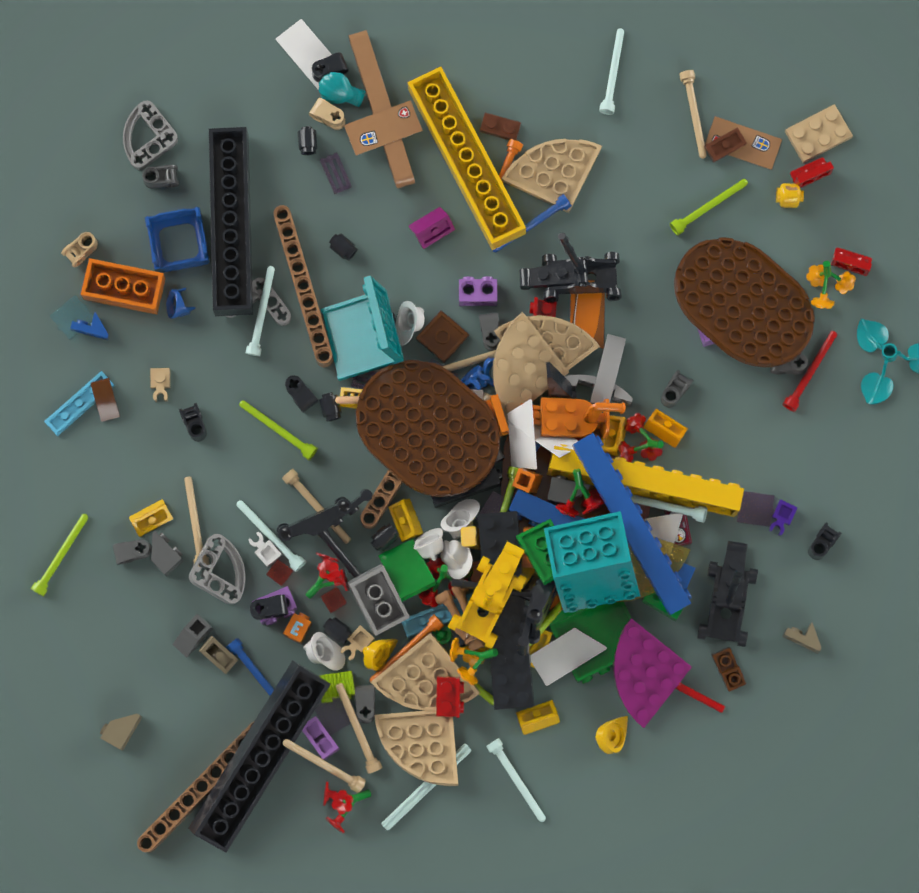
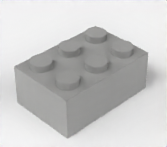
(378, 599)

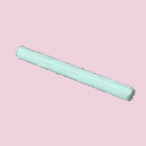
(418, 794)

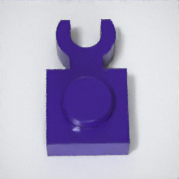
(783, 514)

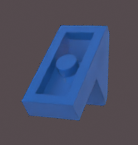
(96, 328)

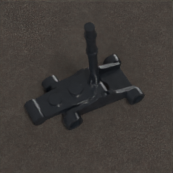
(571, 275)
(320, 522)
(730, 593)
(540, 600)

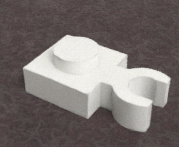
(266, 551)

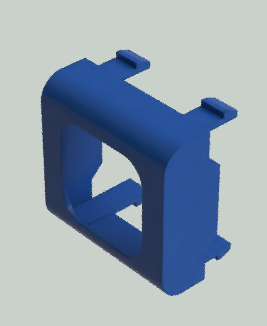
(172, 218)

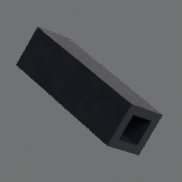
(490, 482)

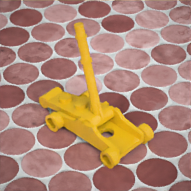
(491, 595)

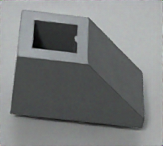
(562, 490)
(163, 555)
(192, 635)

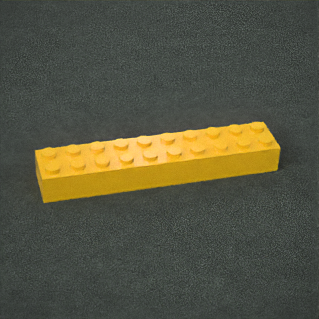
(466, 158)
(660, 484)

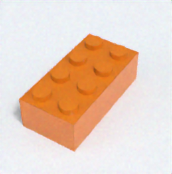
(123, 286)

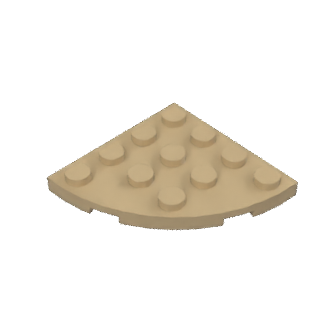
(553, 169)
(565, 339)
(521, 364)
(414, 676)
(421, 744)

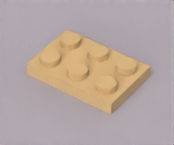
(818, 133)

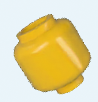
(789, 195)

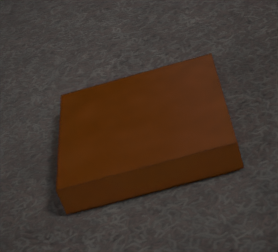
(442, 336)

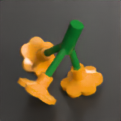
(819, 276)
(473, 658)

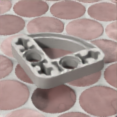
(160, 134)
(208, 577)

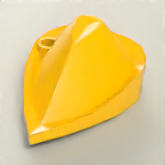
(378, 653)
(612, 735)

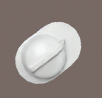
(408, 321)
(460, 516)
(430, 543)
(457, 559)
(324, 651)

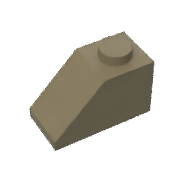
(120, 730)

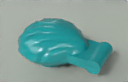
(337, 89)

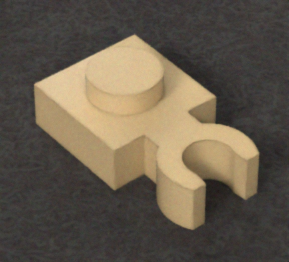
(160, 380)
(358, 640)

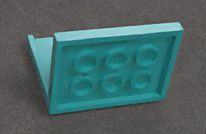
(363, 332)
(591, 562)

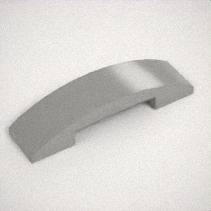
(608, 369)
(620, 395)

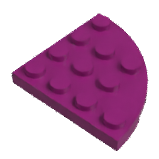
(645, 672)

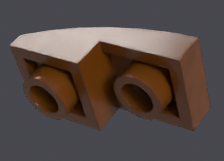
(105, 399)
(728, 669)

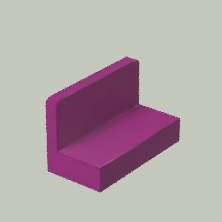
(432, 227)

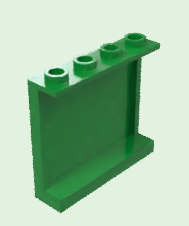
(601, 624)

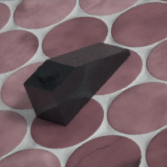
(557, 384)

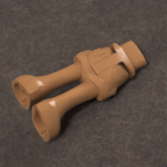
(447, 599)

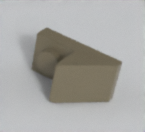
(808, 640)
(218, 655)

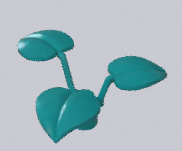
(870, 337)

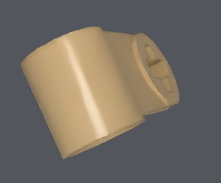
(325, 112)
(78, 248)

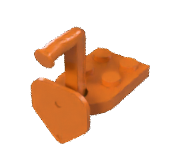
(576, 417)

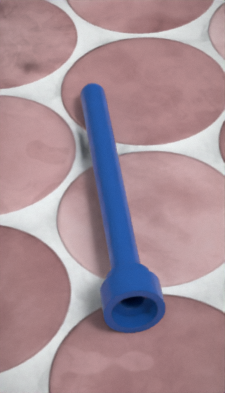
(561, 204)
(237, 649)

